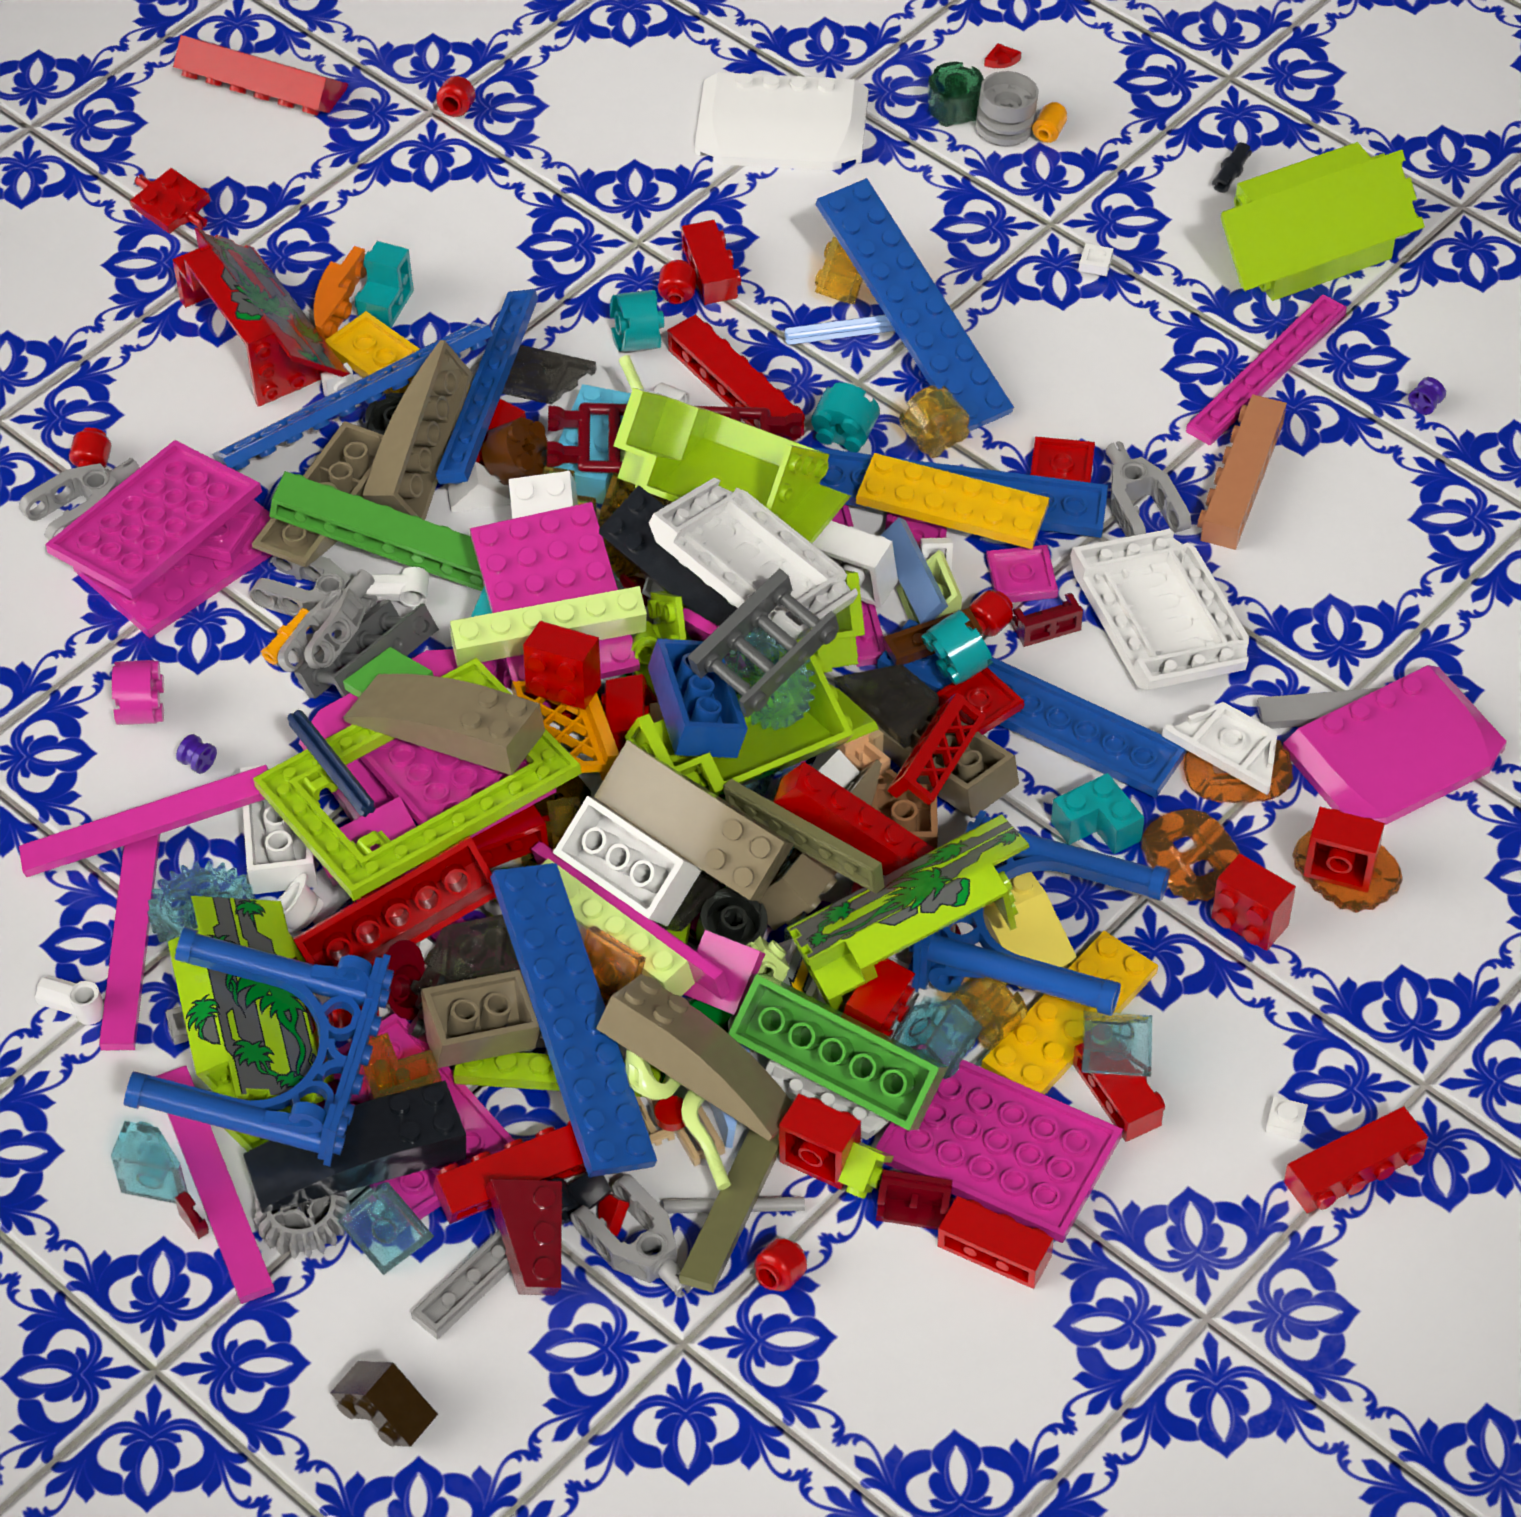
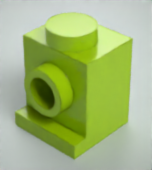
(863, 1169)

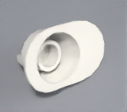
(300, 904)

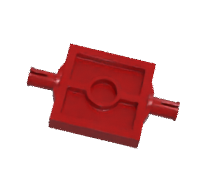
(170, 200)

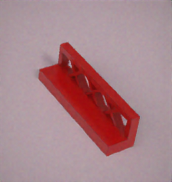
(927, 745)

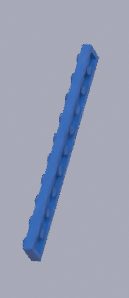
(487, 387)

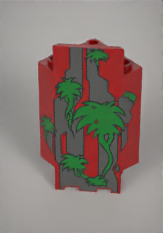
(279, 338)

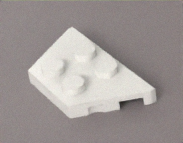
(1229, 742)

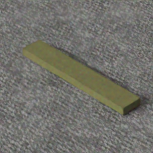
(808, 837)
(730, 1213)

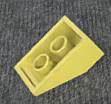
(1038, 926)

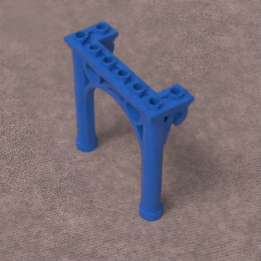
(950, 957)
(308, 1125)

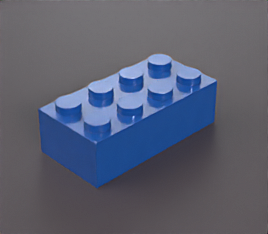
(696, 711)

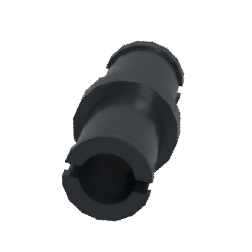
(1232, 167)

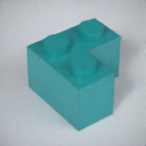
(387, 283)
(1098, 808)

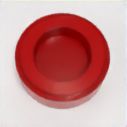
(668, 1113)

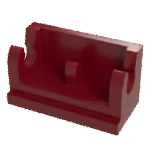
(1048, 622)
(913, 1199)

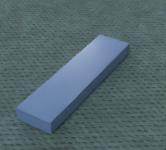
(915, 573)

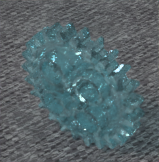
(790, 699)
(173, 905)

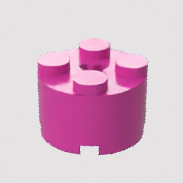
(137, 692)

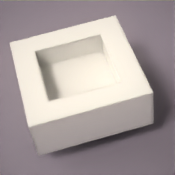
(1096, 259)
(333, 383)
(931, 545)
(1286, 1118)

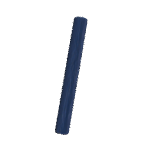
(331, 763)

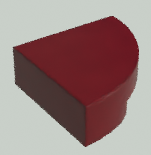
(190, 1216)

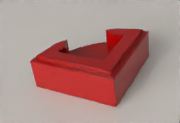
(1002, 57)
(613, 1211)

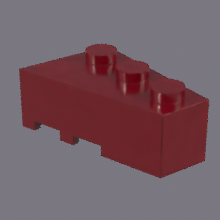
(531, 1230)

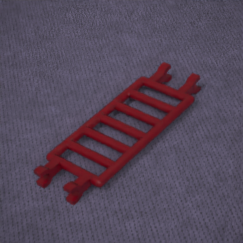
(560, 418)

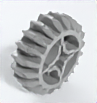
(295, 1232)

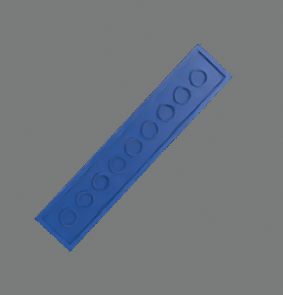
(912, 301)
(344, 400)
(1072, 507)
(1073, 726)
(568, 1011)

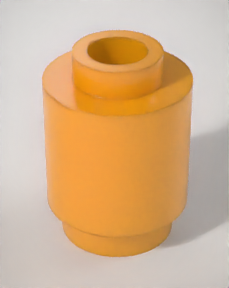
(1050, 122)

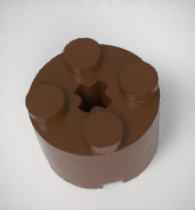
(515, 449)

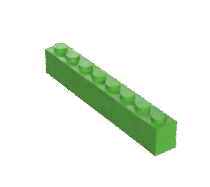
(376, 529)

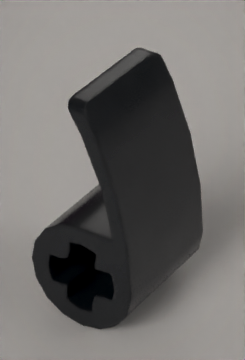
(581, 1192)

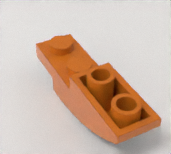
(334, 290)

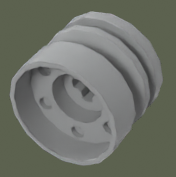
(1006, 108)

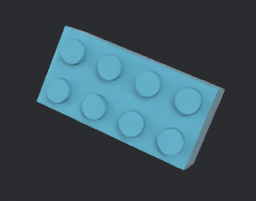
(588, 483)

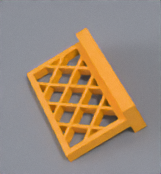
(590, 723)

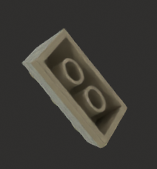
(479, 1018)

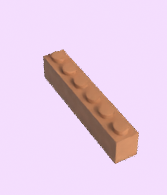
(1243, 471)

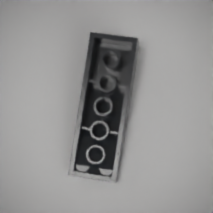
(632, 537)
(383, 1142)

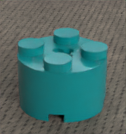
(636, 321)
(845, 416)
(958, 647)

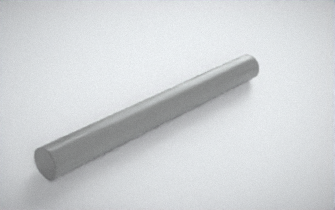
(766, 1204)

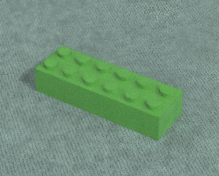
(837, 1051)

